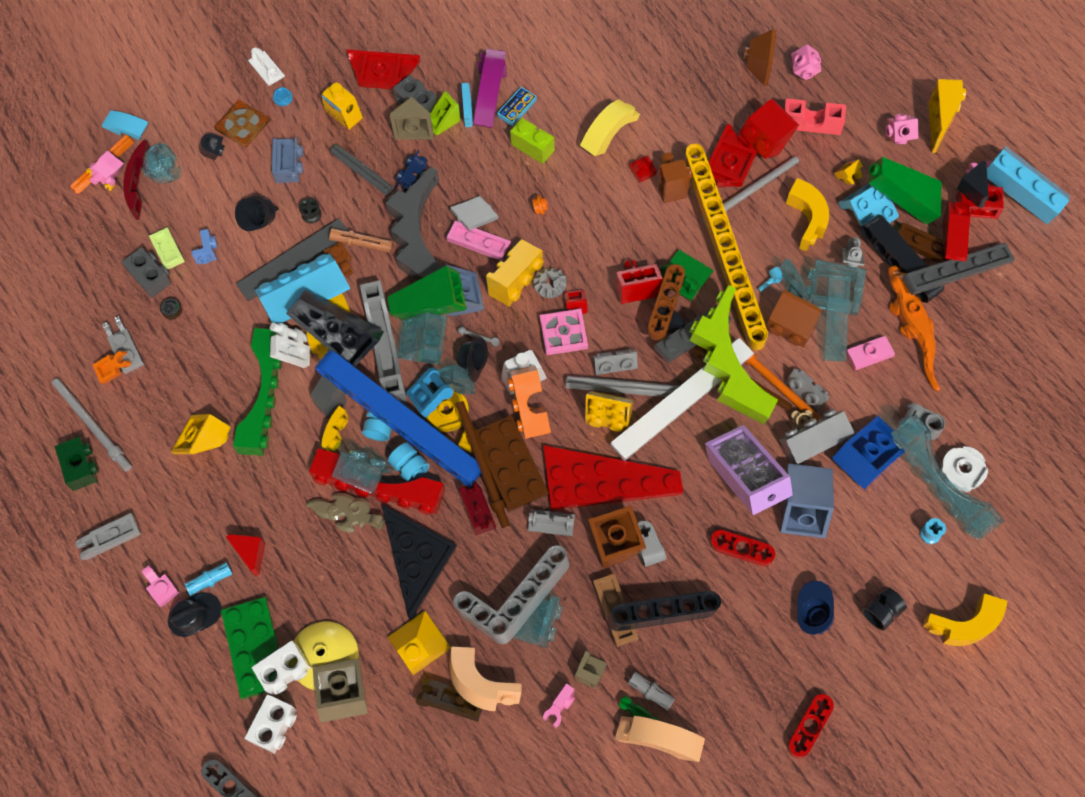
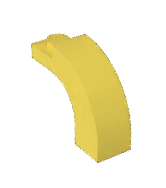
(607, 125)

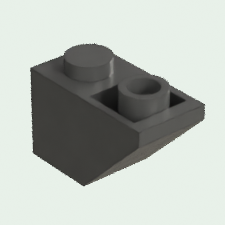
(327, 397)

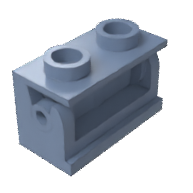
(286, 160)

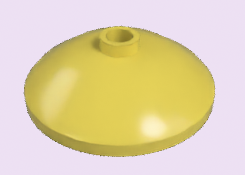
(326, 635)

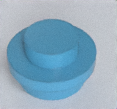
(282, 96)

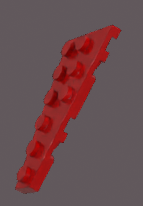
(590, 479)

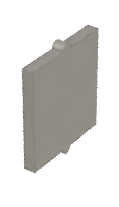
(474, 213)

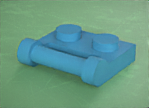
(423, 397)

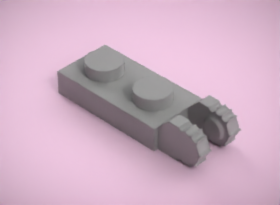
(123, 342)
(109, 536)

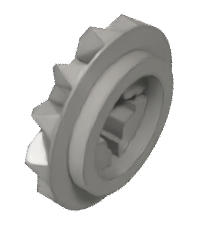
(545, 289)

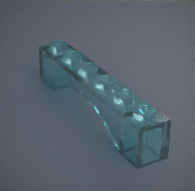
(977, 515)

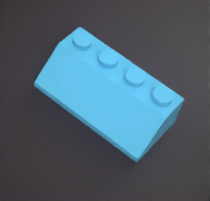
(1027, 185)
(318, 277)

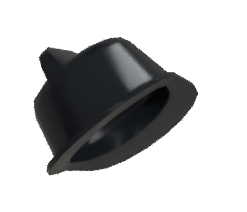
(255, 213)
(473, 357)
(194, 614)

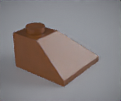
(760, 56)

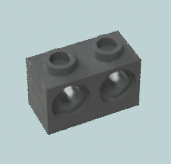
(414, 88)
(144, 274)

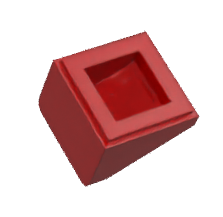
(576, 300)

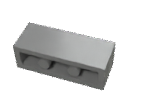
(816, 436)

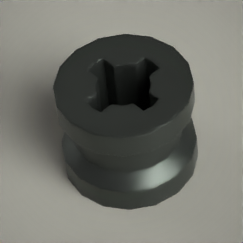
(306, 207)

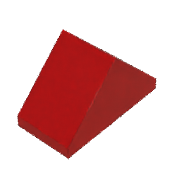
(249, 549)

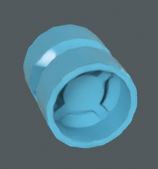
(376, 429)
(406, 460)

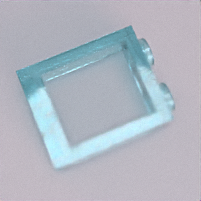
(825, 269)

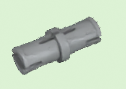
(651, 691)

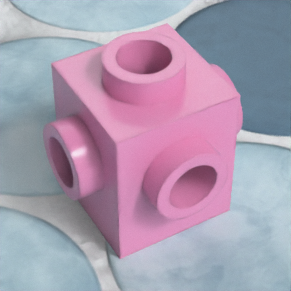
(806, 62)
(902, 128)

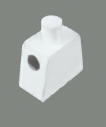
(520, 361)

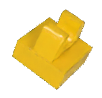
(849, 169)

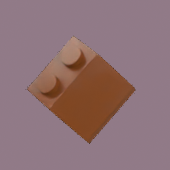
(794, 319)
(616, 536)

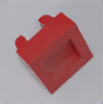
(643, 169)

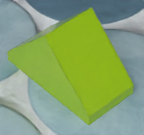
(445, 114)

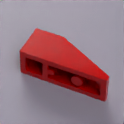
(956, 231)

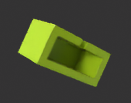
(532, 142)

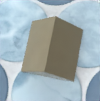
(411, 122)

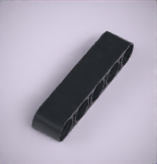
(895, 250)
(672, 604)

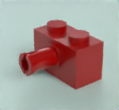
(637, 283)

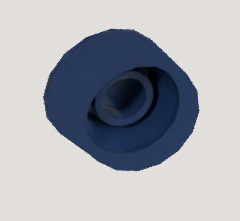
(815, 608)

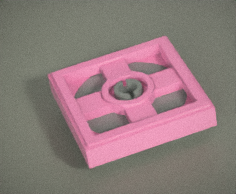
(563, 331)

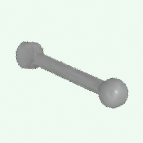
(494, 341)

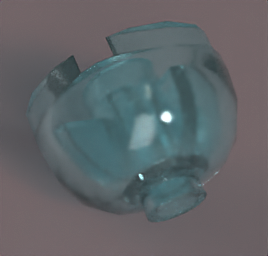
(160, 164)

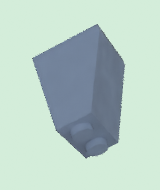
(812, 501)

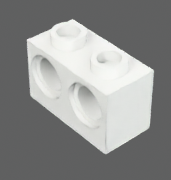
(279, 662)
(265, 722)

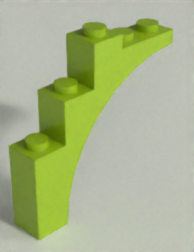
(721, 361)

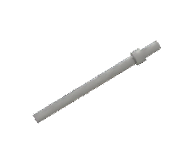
(758, 184)
(114, 452)

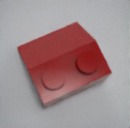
(769, 129)

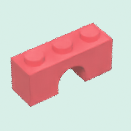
(828, 120)

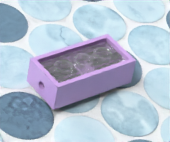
(749, 469)

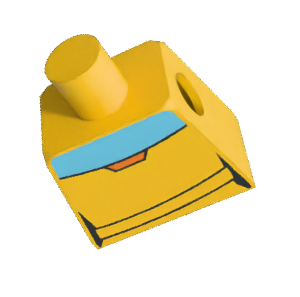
(336, 101)

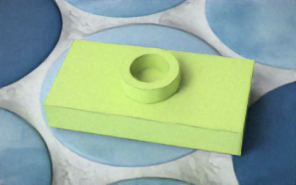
(166, 248)

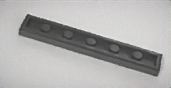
(290, 260)
(955, 270)

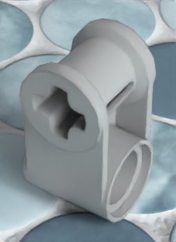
(927, 417)
(654, 550)

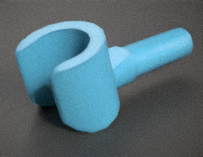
(776, 277)

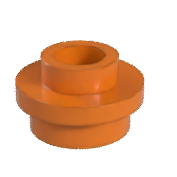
(540, 205)

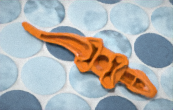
(915, 322)

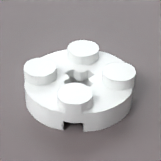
(975, 464)

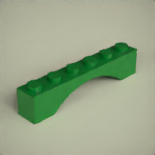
(252, 432)

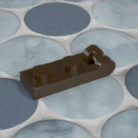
(447, 700)

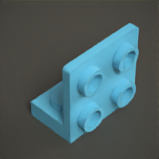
(868, 203)

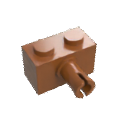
(673, 178)

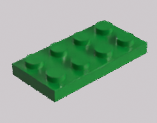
(250, 640)

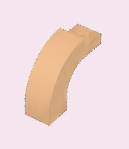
(476, 688)
(660, 736)

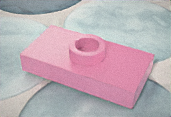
(870, 353)

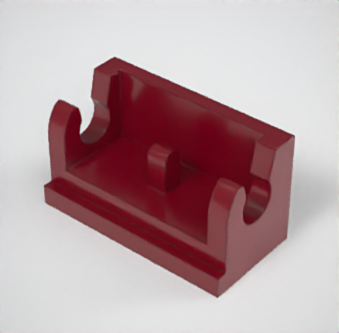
(477, 509)

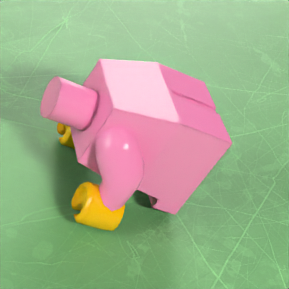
(105, 170)

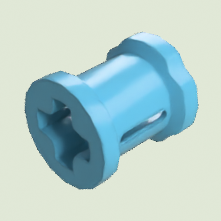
(937, 527)

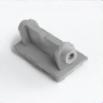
(853, 254)
(610, 363)
(803, 386)
(551, 522)

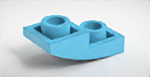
(125, 123)

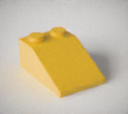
(943, 107)

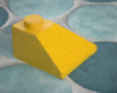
(201, 434)
(419, 643)

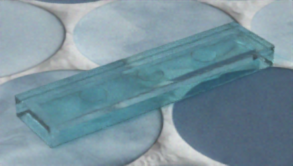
(837, 318)

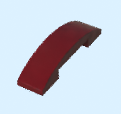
(131, 179)

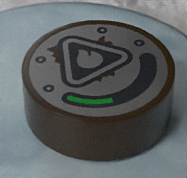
(171, 308)

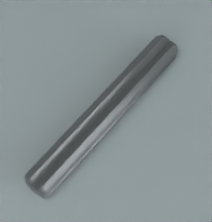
(361, 169)

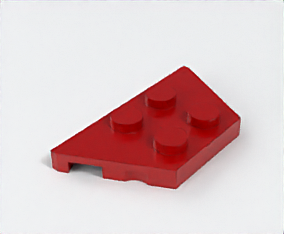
(381, 69)
(731, 159)

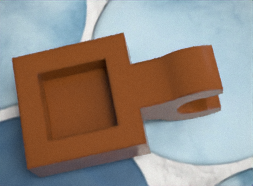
(341, 257)

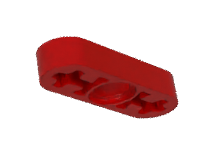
(724, 549)
(807, 745)

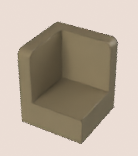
(590, 670)

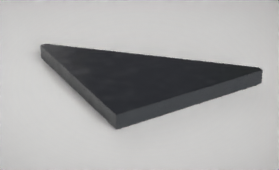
(418, 557)

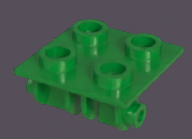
(695, 274)

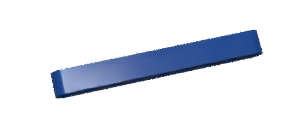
(399, 418)

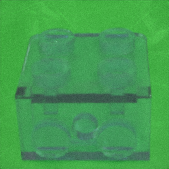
(540, 625)

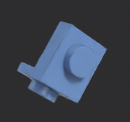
(207, 253)

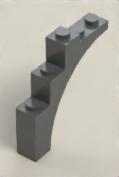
(407, 209)

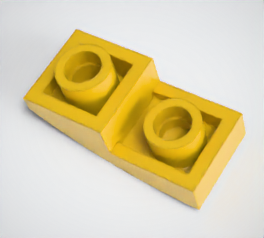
(331, 437)

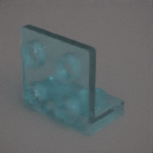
(360, 471)

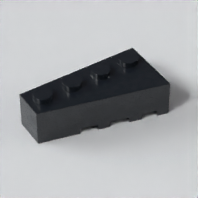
(335, 327)

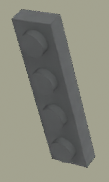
(678, 342)

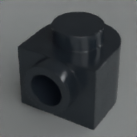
(211, 146)

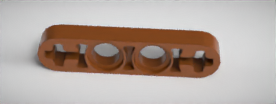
(664, 301)

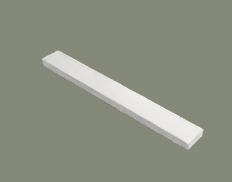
(672, 407)

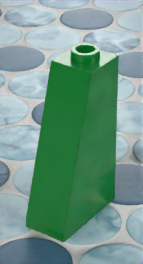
(907, 188)
(433, 294)

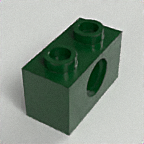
(68, 455)

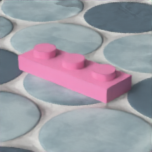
(479, 241)

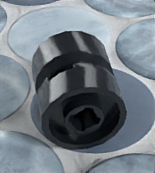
(884, 608)

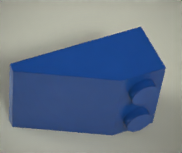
(868, 453)

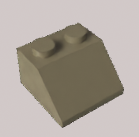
(339, 690)

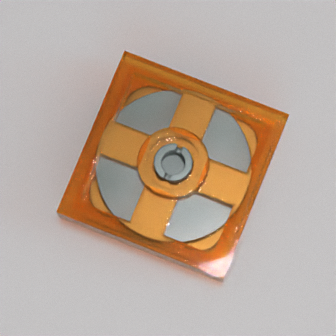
(242, 123)

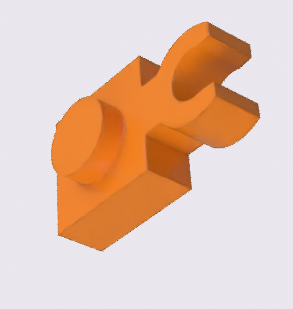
(108, 367)

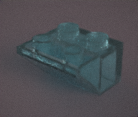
(422, 338)

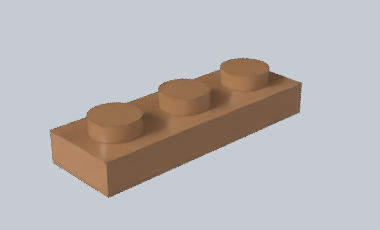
(610, 596)

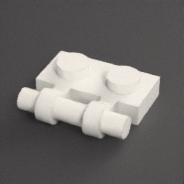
(289, 350)

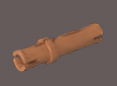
(352, 238)

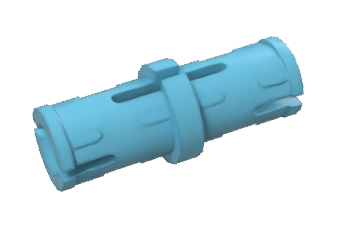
(208, 578)

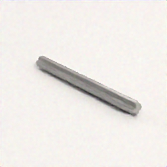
(620, 386)

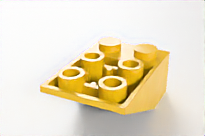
(608, 411)

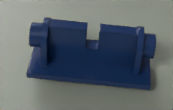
(415, 165)

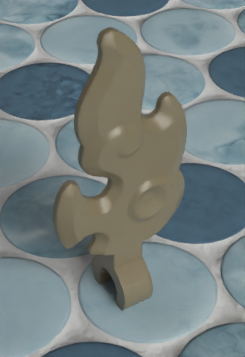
(353, 508)

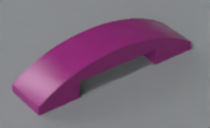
(489, 88)

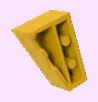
(514, 273)

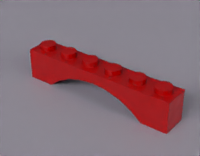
(419, 494)

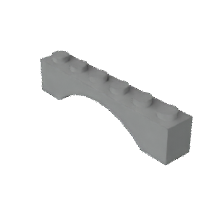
(385, 349)

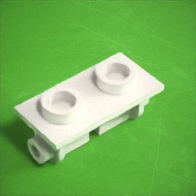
(265, 66)

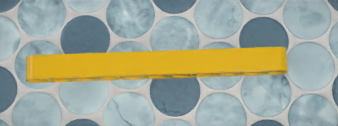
(729, 253)

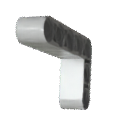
(517, 599)

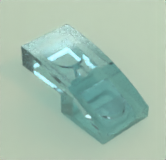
(794, 279)

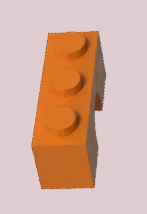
(524, 384)

